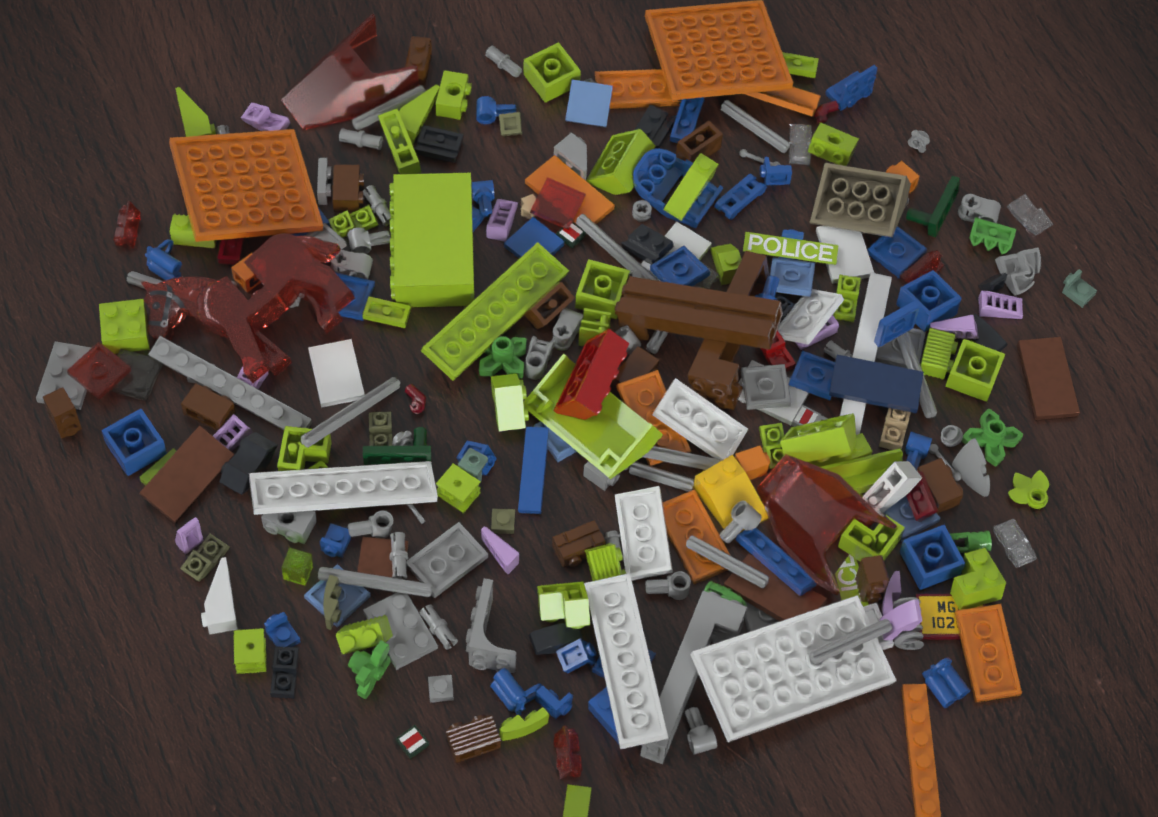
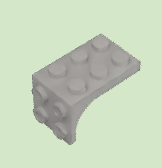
(481, 652)

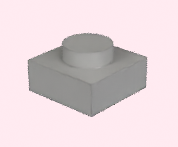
(440, 688)

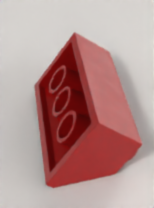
(592, 376)

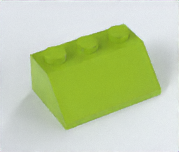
(618, 160)
(821, 439)

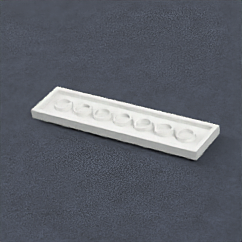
(342, 487)
(625, 661)

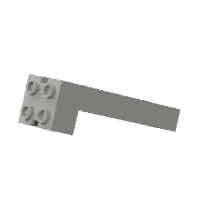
(712, 621)

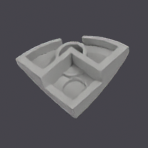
(1020, 269)
(971, 466)

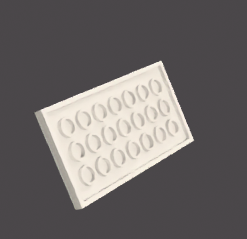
(769, 673)

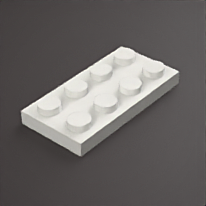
(699, 421)
(643, 533)

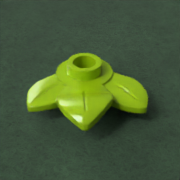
(1028, 488)

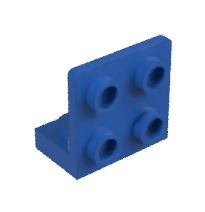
(852, 88)

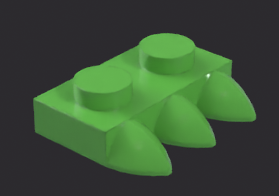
(992, 235)

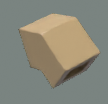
(527, 203)

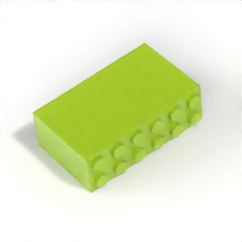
(431, 240)

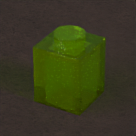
(297, 566)

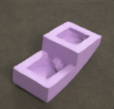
(263, 120)
(892, 593)
(903, 618)

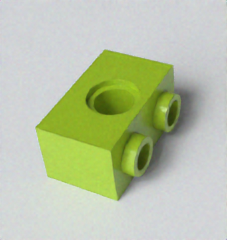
(452, 95)
(833, 145)

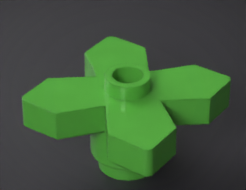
(504, 355)
(993, 436)
(369, 667)

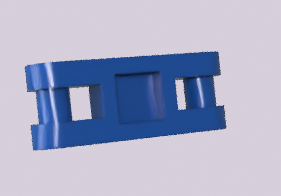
(740, 196)

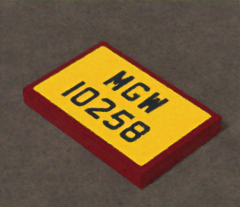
(939, 617)

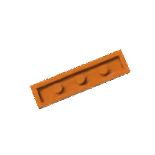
(793, 99)

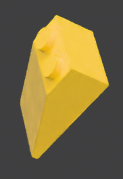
(724, 487)

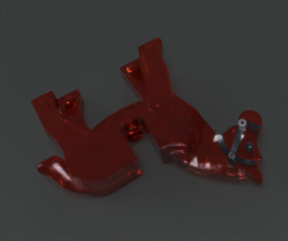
(286, 270)

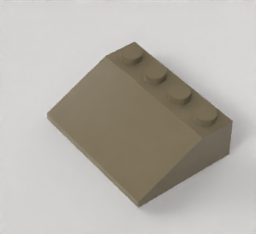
(860, 200)

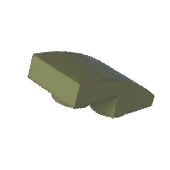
(380, 428)
(205, 558)
(330, 603)

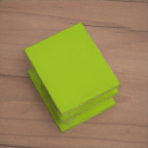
(591, 327)
(458, 488)
(250, 651)

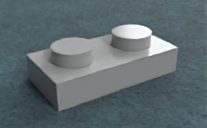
(323, 187)

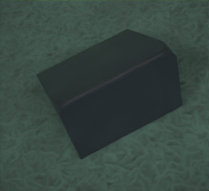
(993, 283)

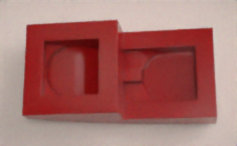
(778, 353)

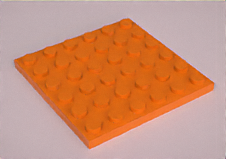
(718, 50)
(245, 185)

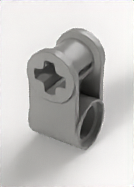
(979, 208)
(352, 264)
(566, 329)
(538, 354)

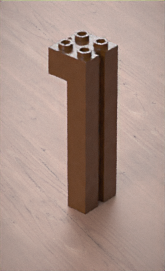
(698, 313)
(712, 371)

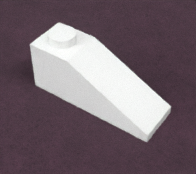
(893, 485)
(219, 604)

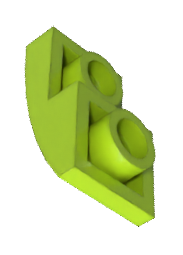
(361, 218)
(849, 288)
(770, 439)
(518, 728)

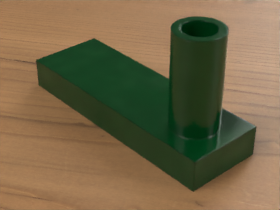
(936, 220)
(399, 454)

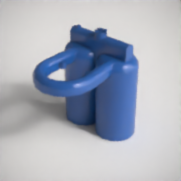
(161, 262)
(945, 682)
(511, 692)

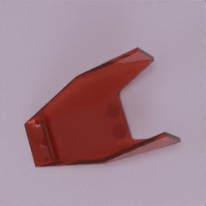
(343, 86)
(810, 511)

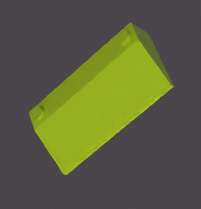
(607, 440)

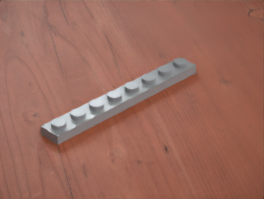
(227, 385)

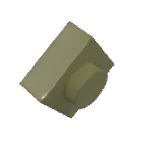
(510, 124)
(503, 521)

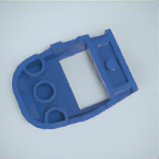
(658, 174)

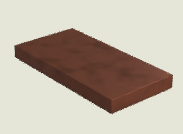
(1048, 378)
(186, 474)
(776, 597)

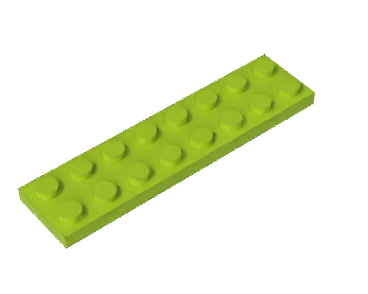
(494, 311)

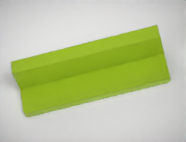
(865, 471)

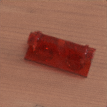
(129, 219)
(927, 263)
(565, 742)

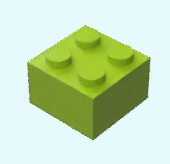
(551, 72)
(601, 287)
(124, 325)
(975, 370)

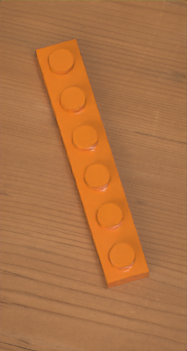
(920, 750)

